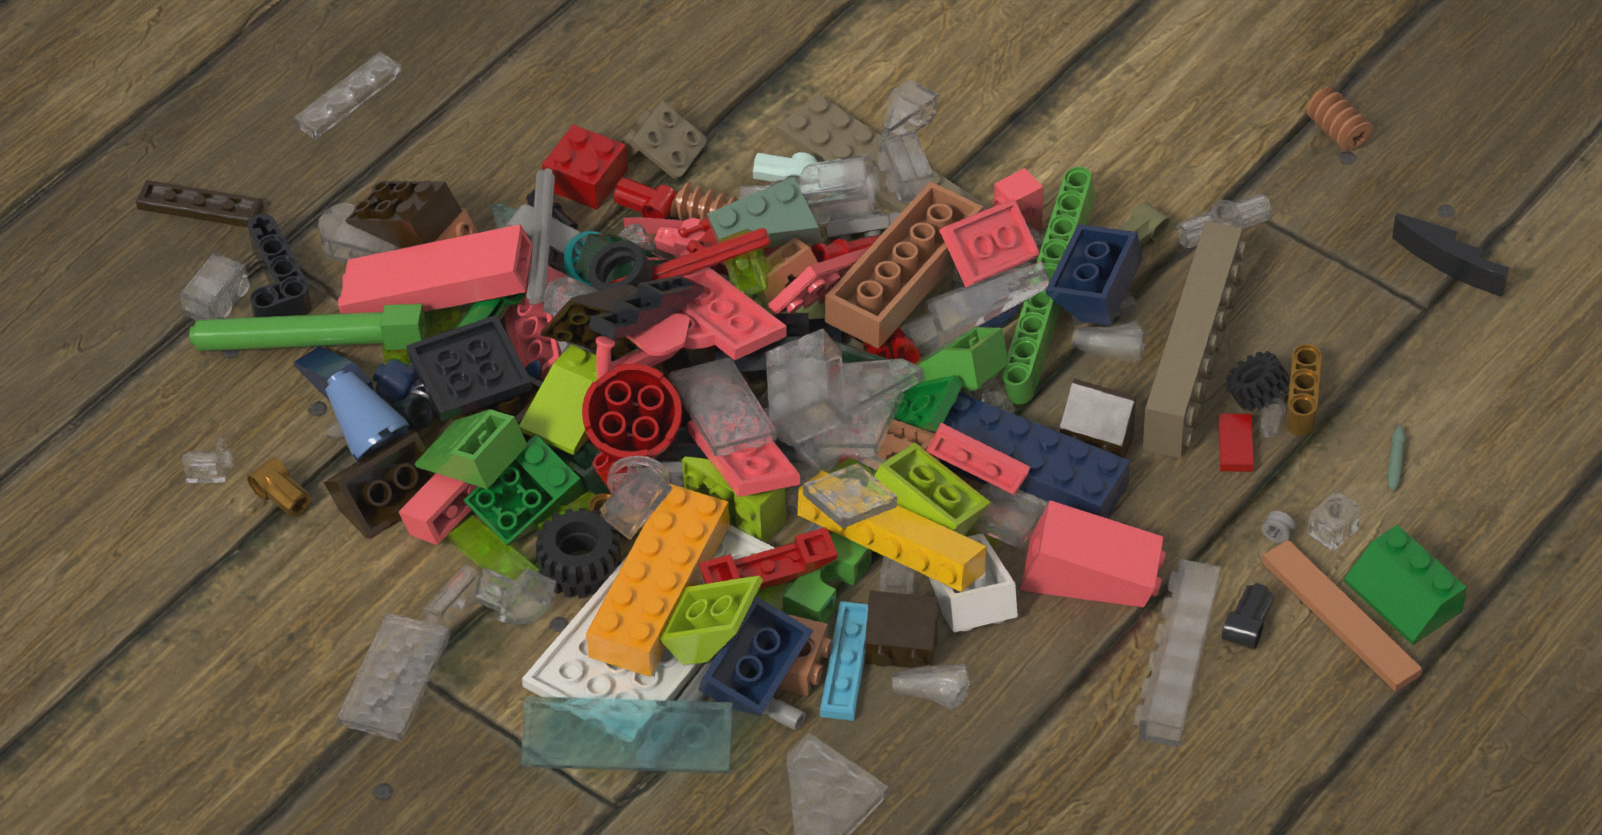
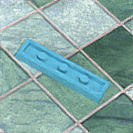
(845, 662)

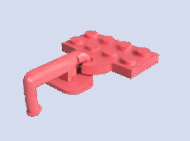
(716, 317)

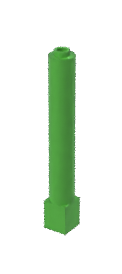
(393, 327)

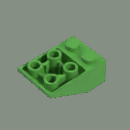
(971, 357)
(475, 448)

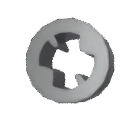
(1278, 526)

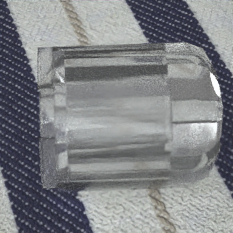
(841, 189)

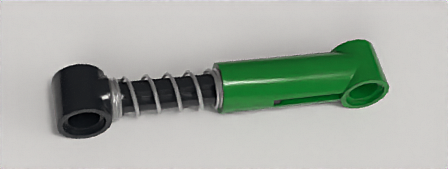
(417, 405)

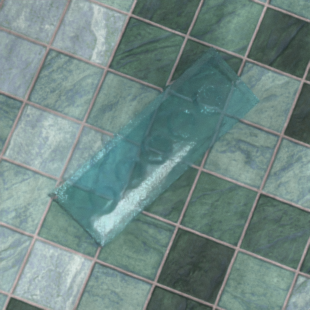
(627, 734)

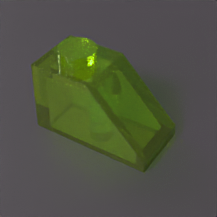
(749, 270)

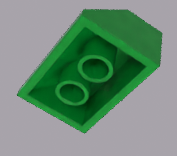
(1406, 585)

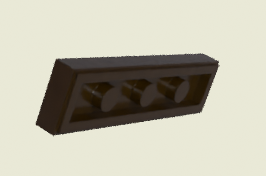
(198, 203)

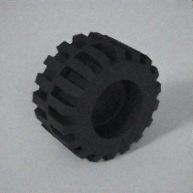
(578, 532)

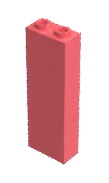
(440, 272)

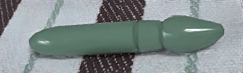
(1396, 457)

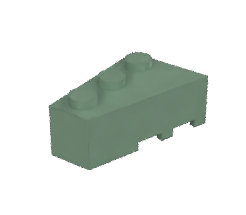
(777, 209)

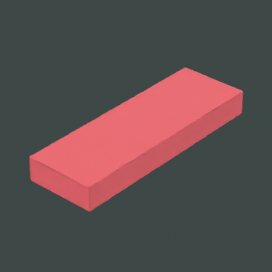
(977, 459)

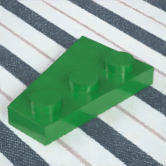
(929, 402)

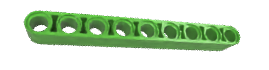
(1041, 312)

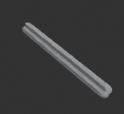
(540, 236)

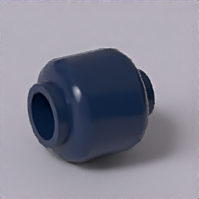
(395, 380)

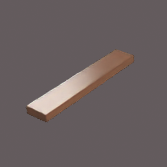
(1342, 615)

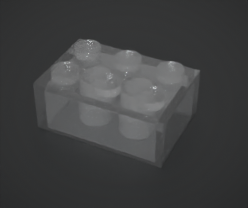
(806, 387)

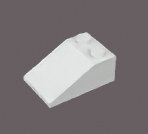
(984, 601)

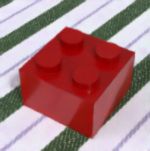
(586, 166)

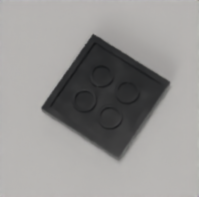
(469, 367)

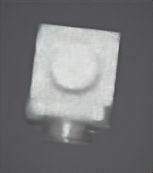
(208, 466)

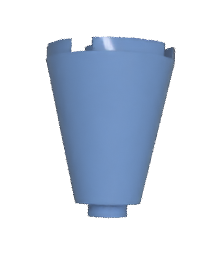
(362, 414)

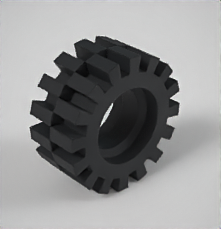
(1257, 381)

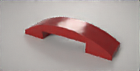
(775, 565)

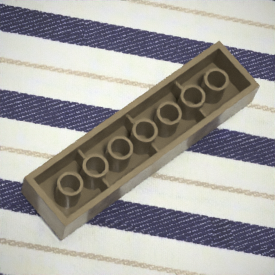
(1193, 340)

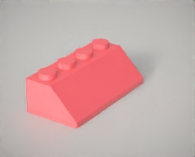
(524, 330)

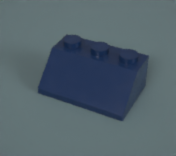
(1095, 273)
(755, 658)

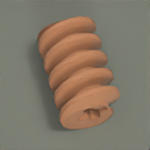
(1339, 119)
(694, 204)

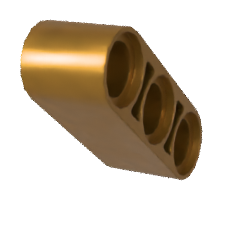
(1303, 390)

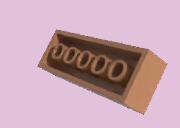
(898, 267)

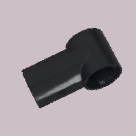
(1247, 622)

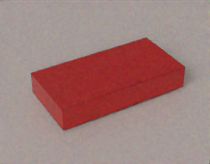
(1235, 442)

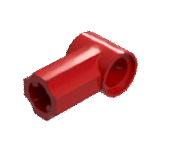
(645, 199)

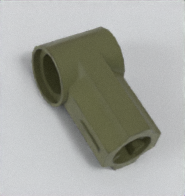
(1148, 223)

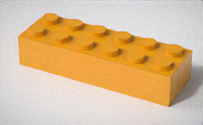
(654, 576)

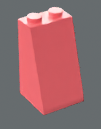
(1091, 558)

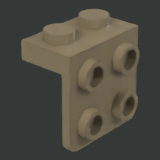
(665, 140)

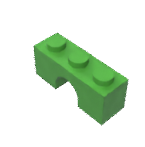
(810, 595)

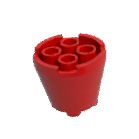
(633, 401)

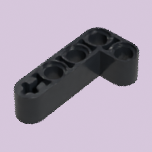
(288, 287)

